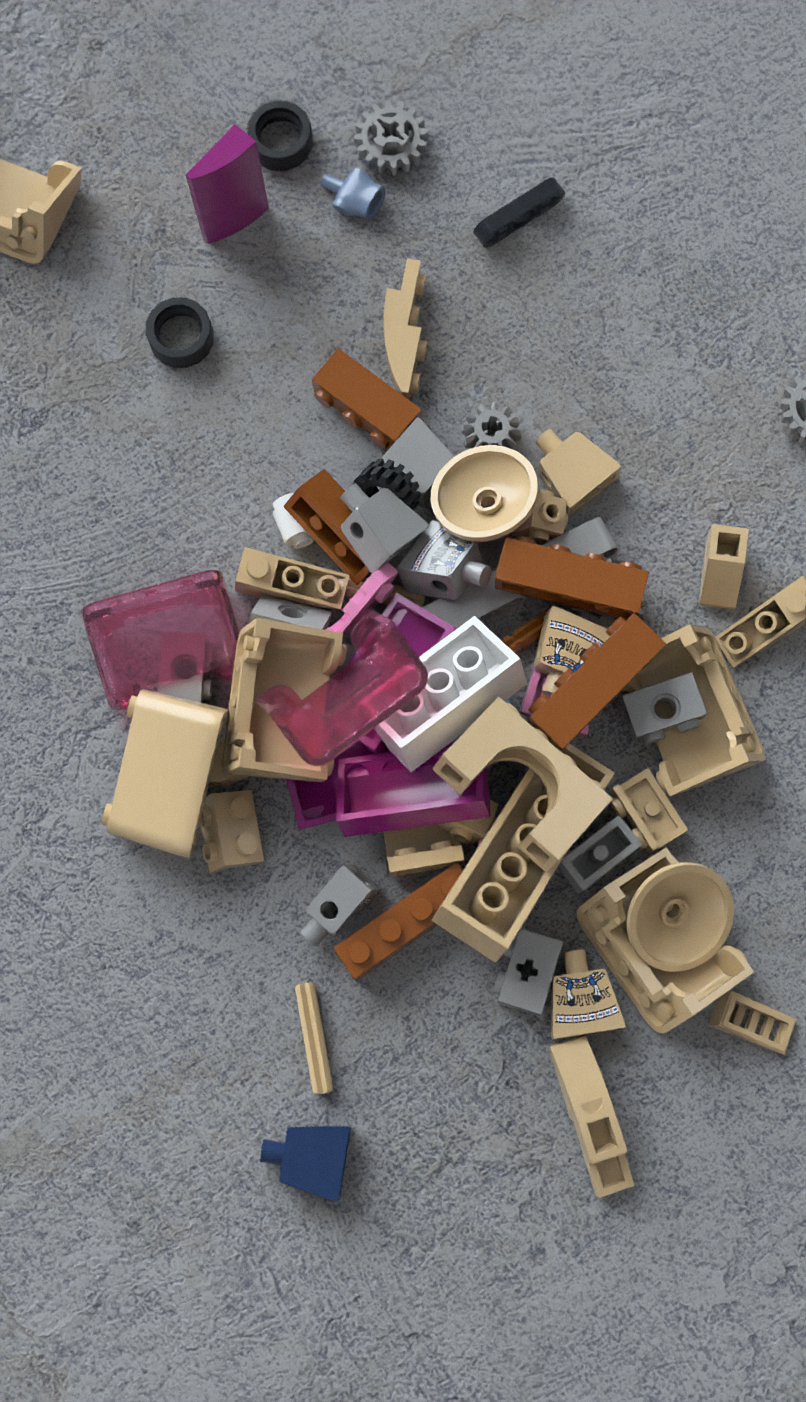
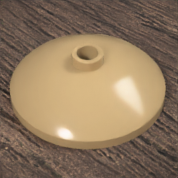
(484, 478)
(692, 928)

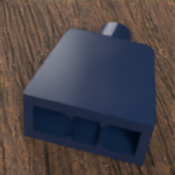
(311, 1158)

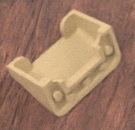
(34, 207)
(265, 657)
(726, 735)
(165, 772)
(659, 995)

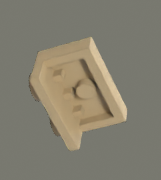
(647, 811)
(230, 831)

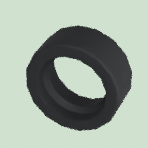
(281, 111)
(179, 307)

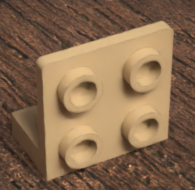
(421, 850)

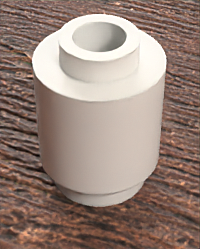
(289, 528)

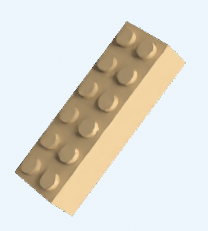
(500, 879)

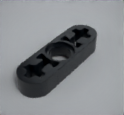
(519, 212)

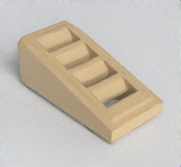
(722, 1013)

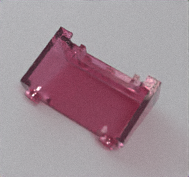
(162, 635)
(352, 700)

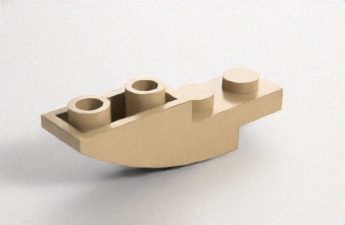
(402, 336)
(592, 1115)

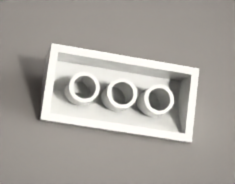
(463, 680)

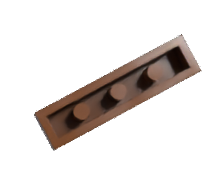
(570, 578)
(596, 682)
(396, 926)

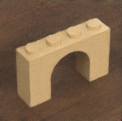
(506, 736)

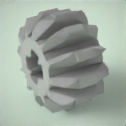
(480, 423)

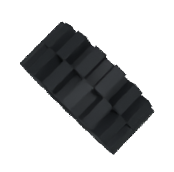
(390, 477)

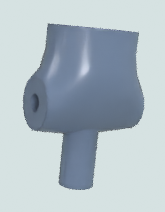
(356, 195)

